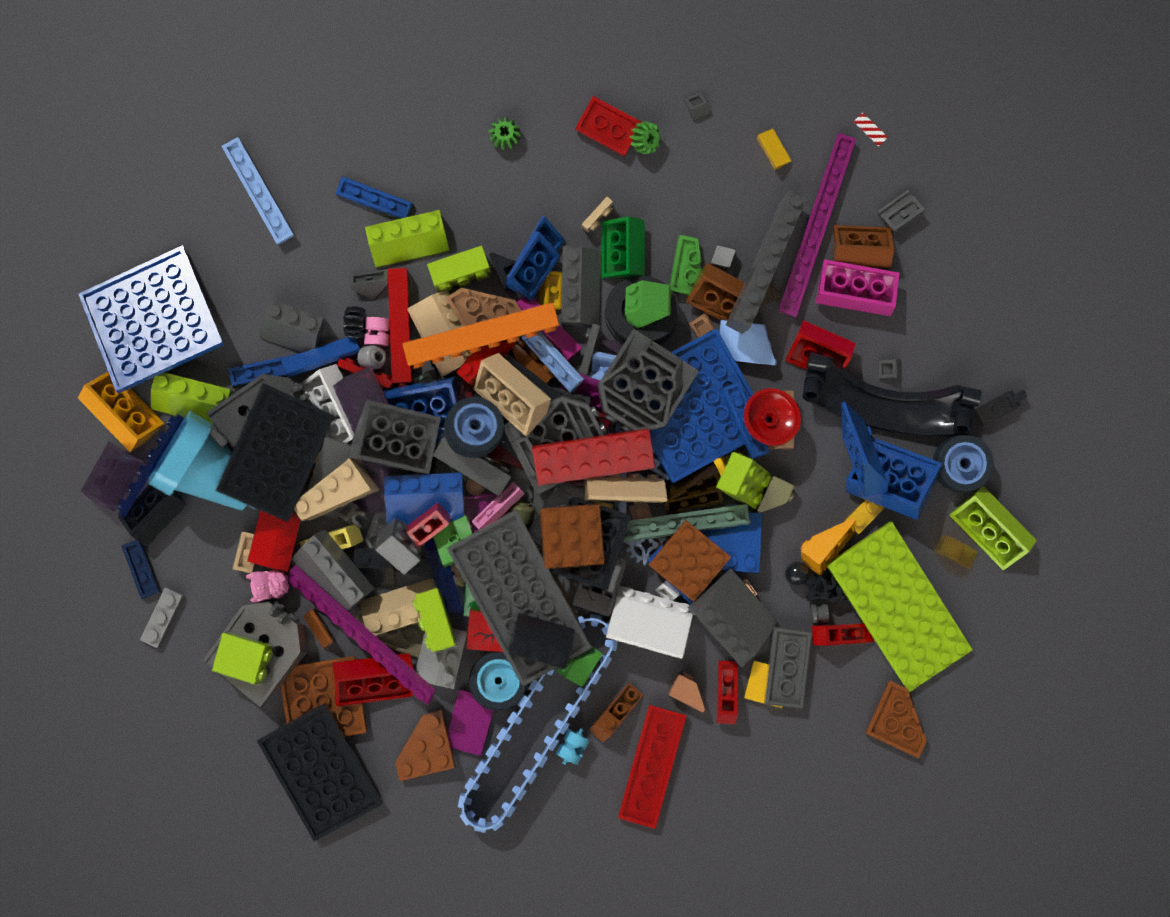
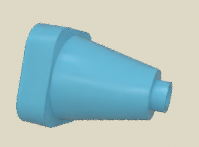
(193, 463)

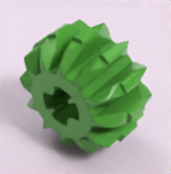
(502, 126)
(645, 137)

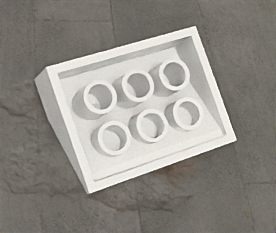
(650, 622)

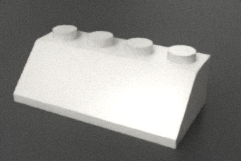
(323, 396)

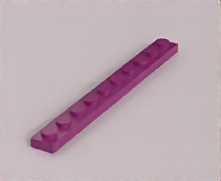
(816, 225)
(361, 635)

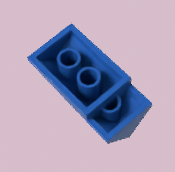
(535, 260)

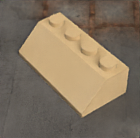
(436, 316)
(512, 393)
(625, 489)
(393, 609)

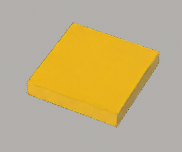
(757, 682)

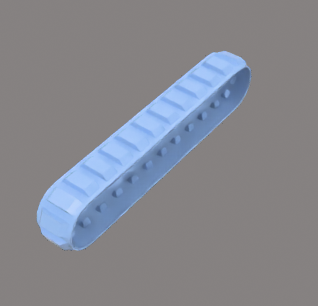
(497, 822)

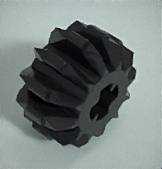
(354, 322)

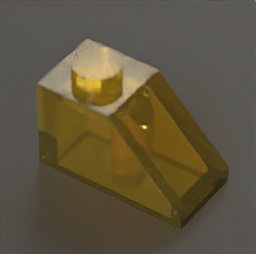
(956, 551)

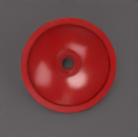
(781, 411)

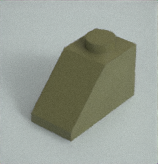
(776, 494)

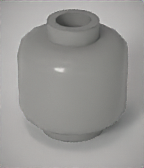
(372, 356)

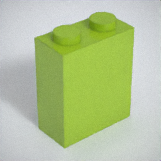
(242, 658)

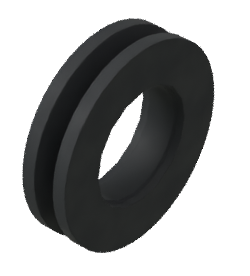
(622, 329)

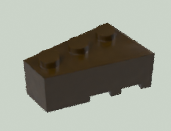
(694, 491)

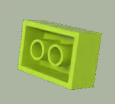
(459, 269)
(744, 480)
(434, 620)

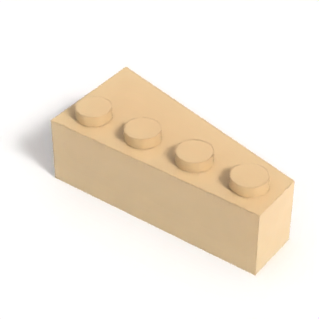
(336, 490)

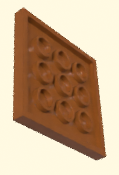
(312, 686)

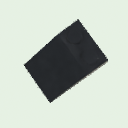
(597, 599)

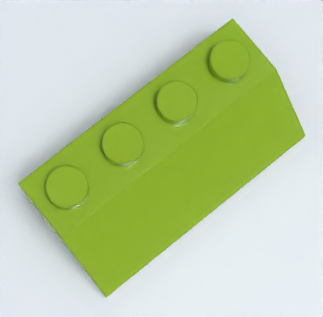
(407, 238)
(180, 395)
(993, 528)

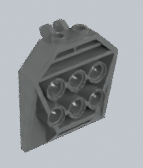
(621, 405)
(226, 413)
(579, 420)
(283, 631)

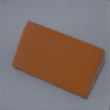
(319, 628)

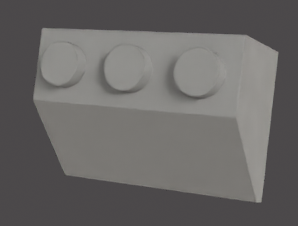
(442, 666)

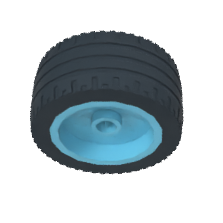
(484, 688)

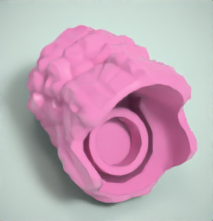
(268, 585)

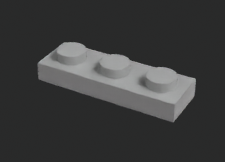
(161, 617)

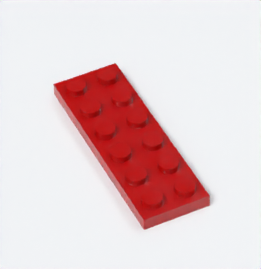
(593, 456)
(652, 766)

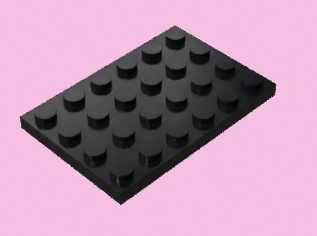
(274, 452)
(319, 771)

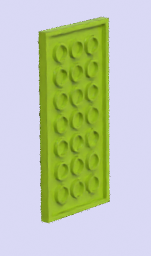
(899, 606)

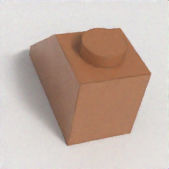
(687, 691)

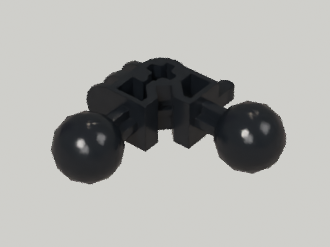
(798, 574)

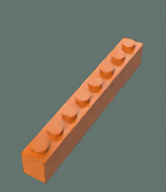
(481, 334)

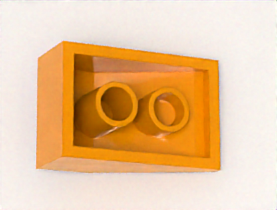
(826, 546)

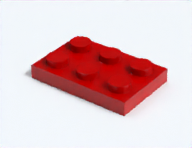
(607, 126)

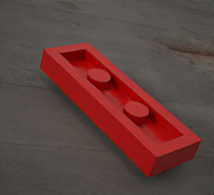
(350, 366)

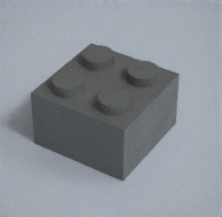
(397, 546)

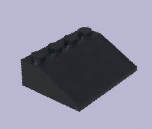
(613, 528)

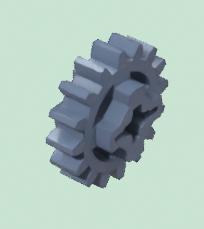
(655, 545)

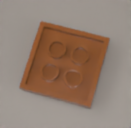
(571, 536)
(689, 560)

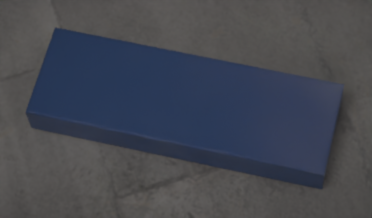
(140, 569)

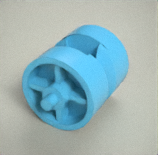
(572, 747)

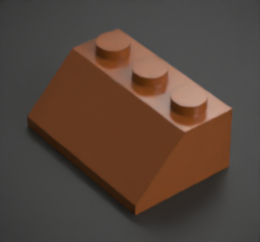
(863, 246)
(715, 292)

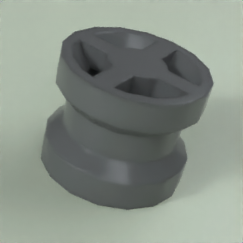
(819, 613)

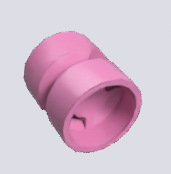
(378, 325)

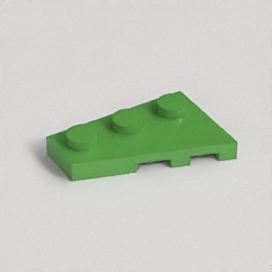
(685, 265)

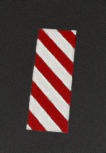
(870, 129)

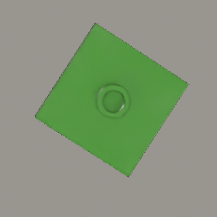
(449, 535)

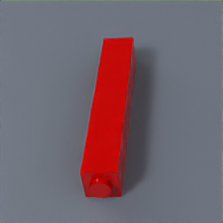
(399, 325)

